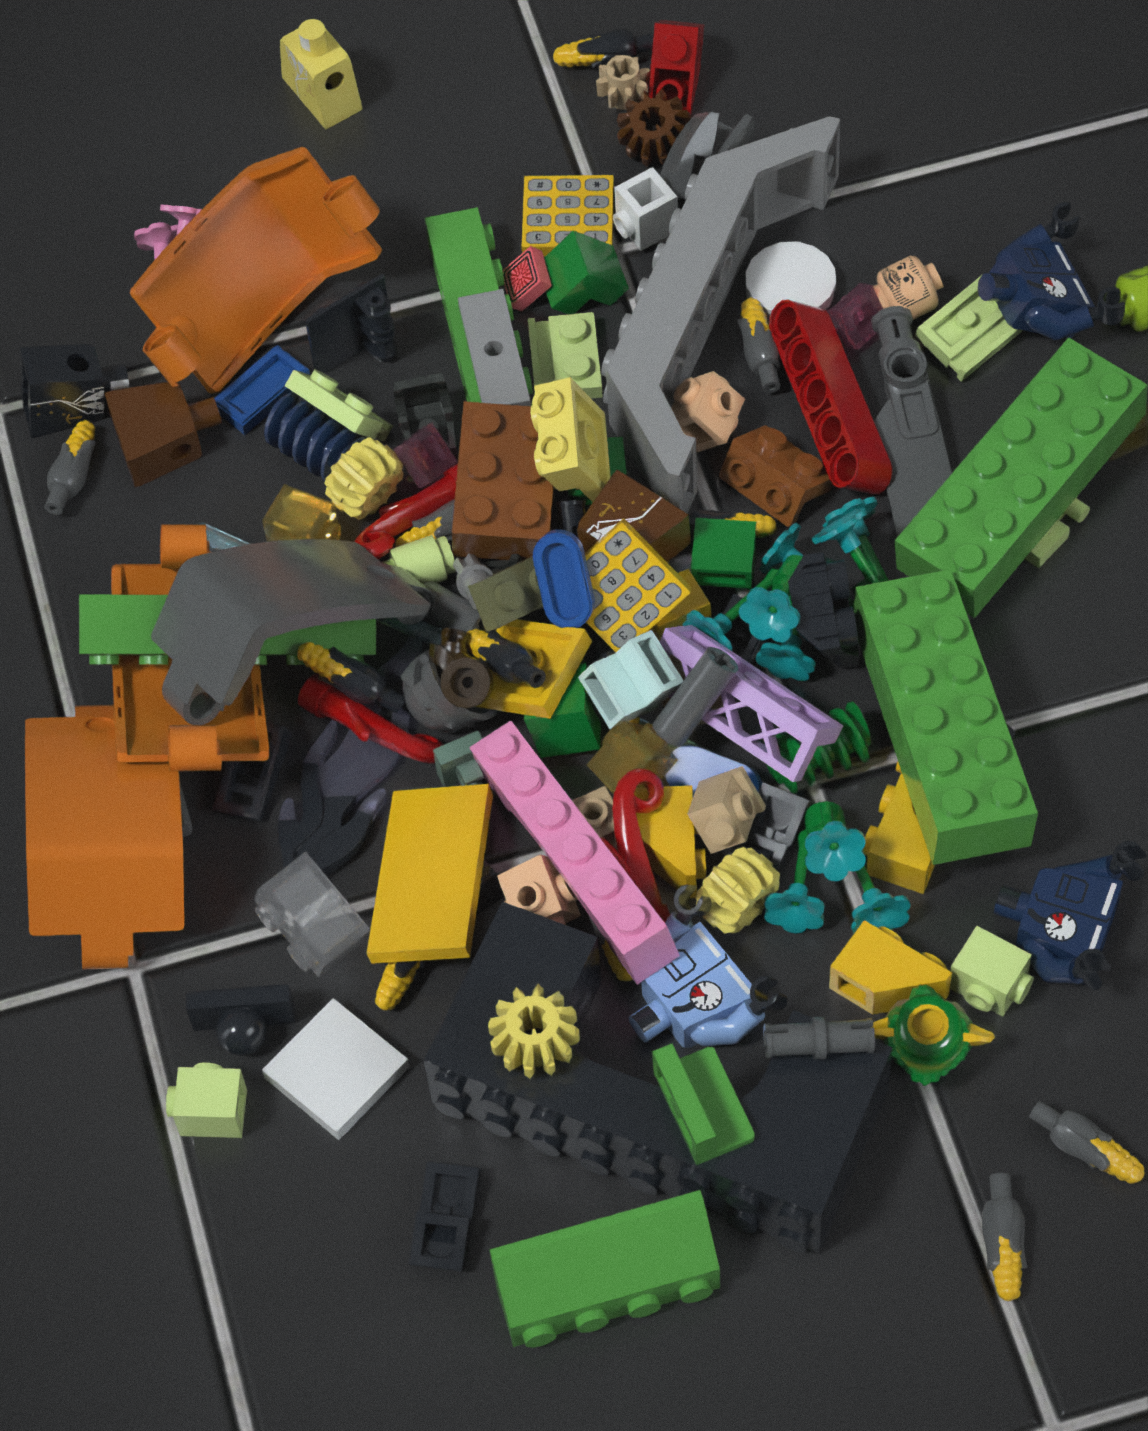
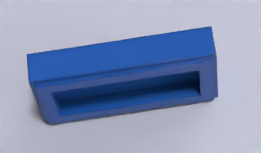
(257, 389)

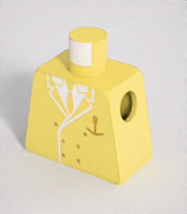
(309, 62)

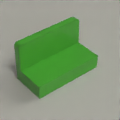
(702, 1102)

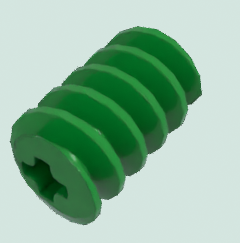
(852, 739)

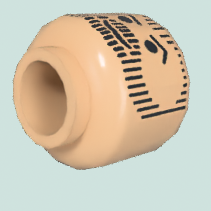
(909, 285)

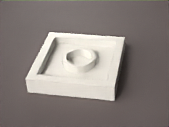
(336, 1068)

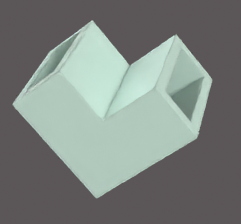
(631, 680)

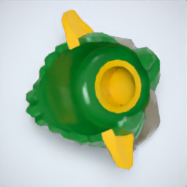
(929, 1034)

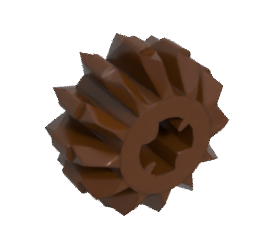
(643, 116)

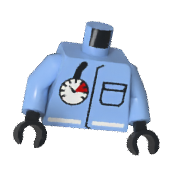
(702, 991)

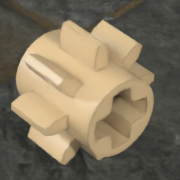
(622, 81)

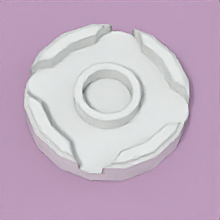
(791, 273)

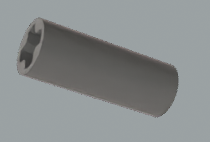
(453, 610)
(695, 696)

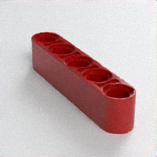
(830, 398)

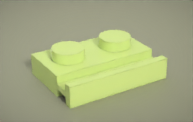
(966, 332)
(565, 349)
(346, 409)

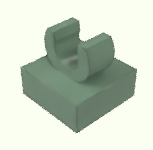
(456, 763)

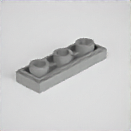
(493, 349)

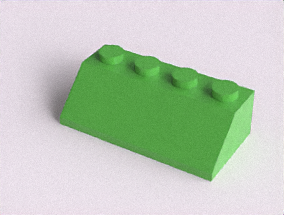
(606, 1270)

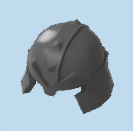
(428, 703)

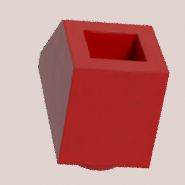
(676, 60)

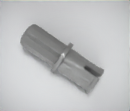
(468, 572)

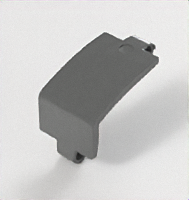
(243, 594)

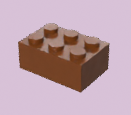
(499, 495)

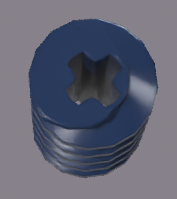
(307, 435)

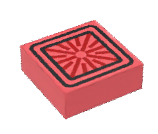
(526, 278)

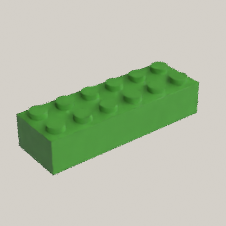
(1023, 474)
(943, 717)

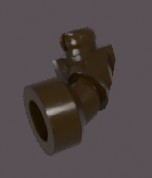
(464, 679)

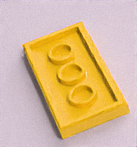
(430, 874)

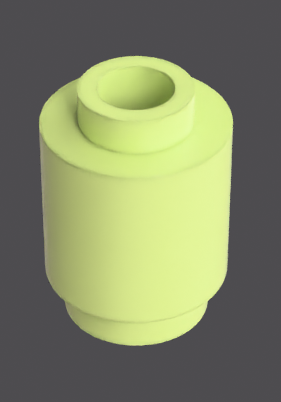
(424, 558)

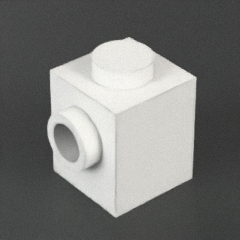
(644, 208)

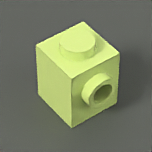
(991, 972)
(208, 1101)

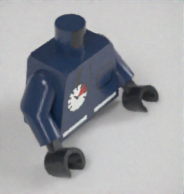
(1040, 286)
(1071, 915)

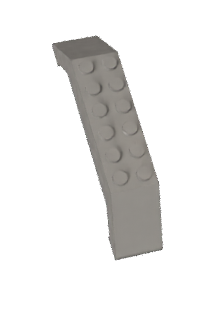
(689, 285)

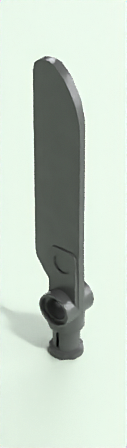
(908, 419)

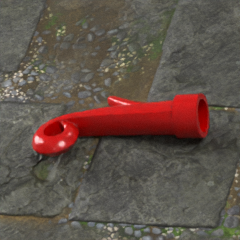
(398, 516)
(328, 701)
(629, 842)

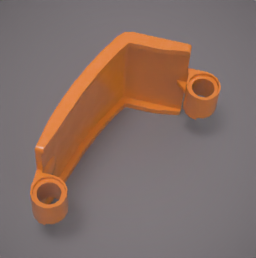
(251, 264)
(144, 722)
(99, 838)

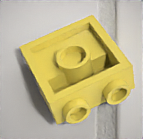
(570, 438)

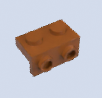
(774, 473)

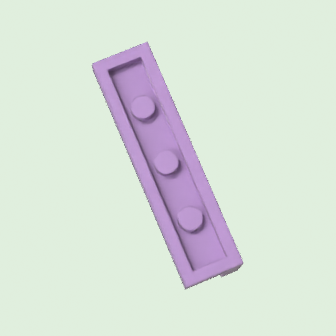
(766, 697)

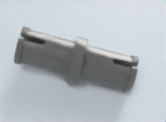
(818, 1038)

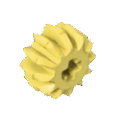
(364, 478)
(738, 889)
(533, 1013)

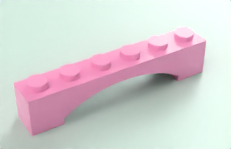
(577, 852)

